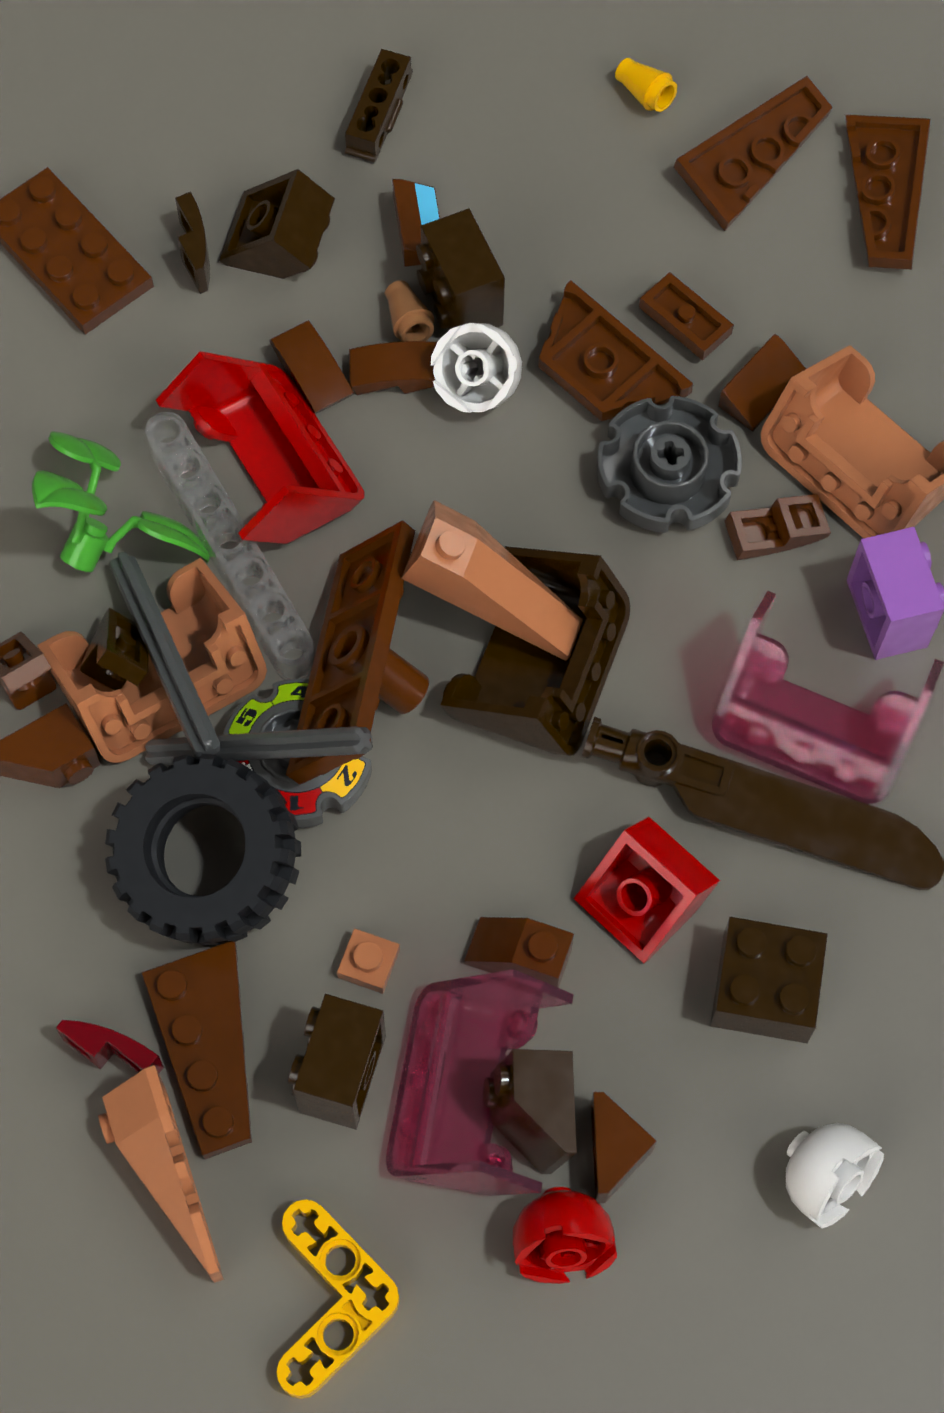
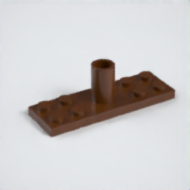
(353, 651)

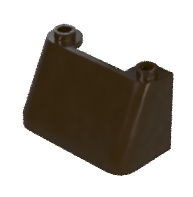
(532, 692)

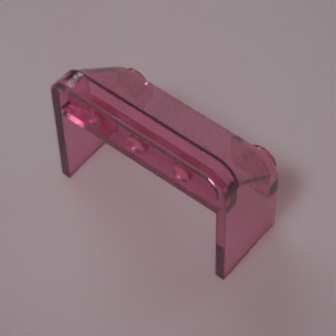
(811, 732)
(453, 1044)

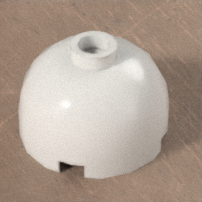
(476, 367)
(828, 1170)

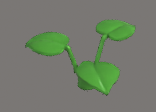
(89, 535)

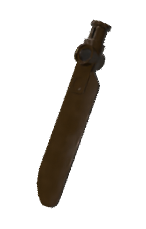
(775, 807)

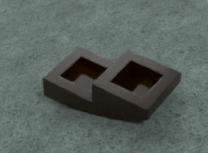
(193, 243)

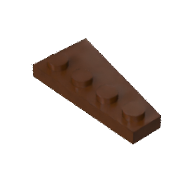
(747, 154)
(888, 178)
(204, 1035)

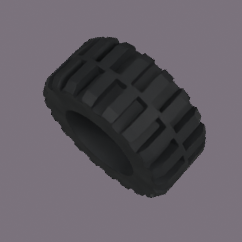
(142, 839)

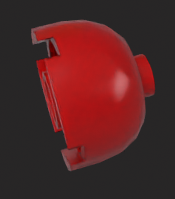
(562, 1235)

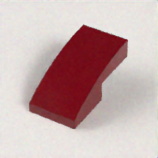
(101, 1043)

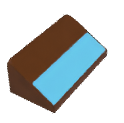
(414, 207)

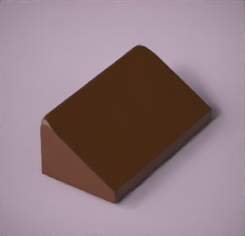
(760, 383)

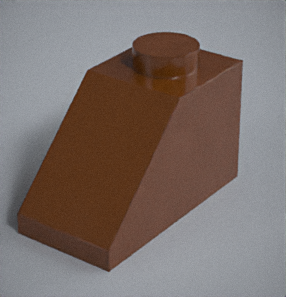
(49, 751)
(522, 946)

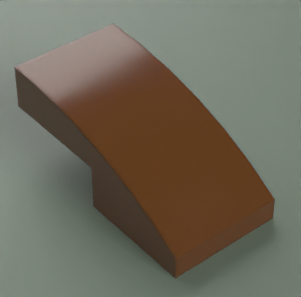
(392, 365)
(311, 366)
(775, 529)

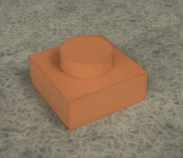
(368, 961)

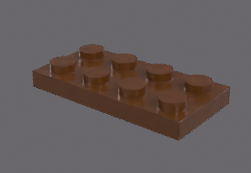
(69, 251)

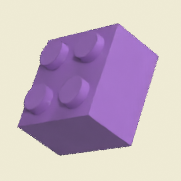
(895, 592)

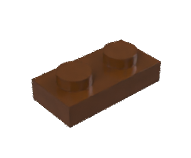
(686, 316)

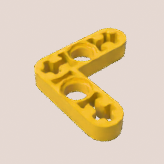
(347, 1309)

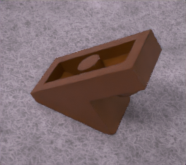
(24, 671)

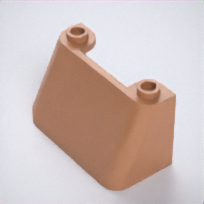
(851, 449)
(214, 647)

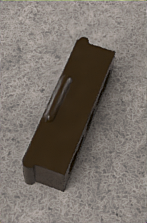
(378, 105)

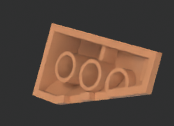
(476, 573)
(148, 1137)

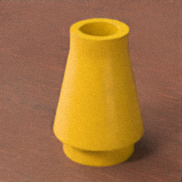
(648, 85)

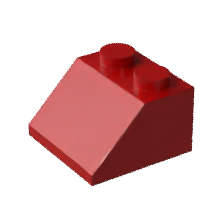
(646, 888)

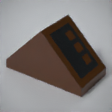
(618, 1146)

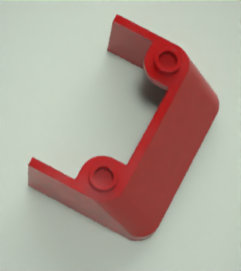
(275, 439)

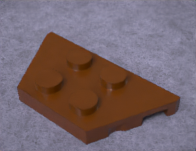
(604, 360)

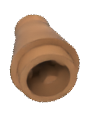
(408, 313)

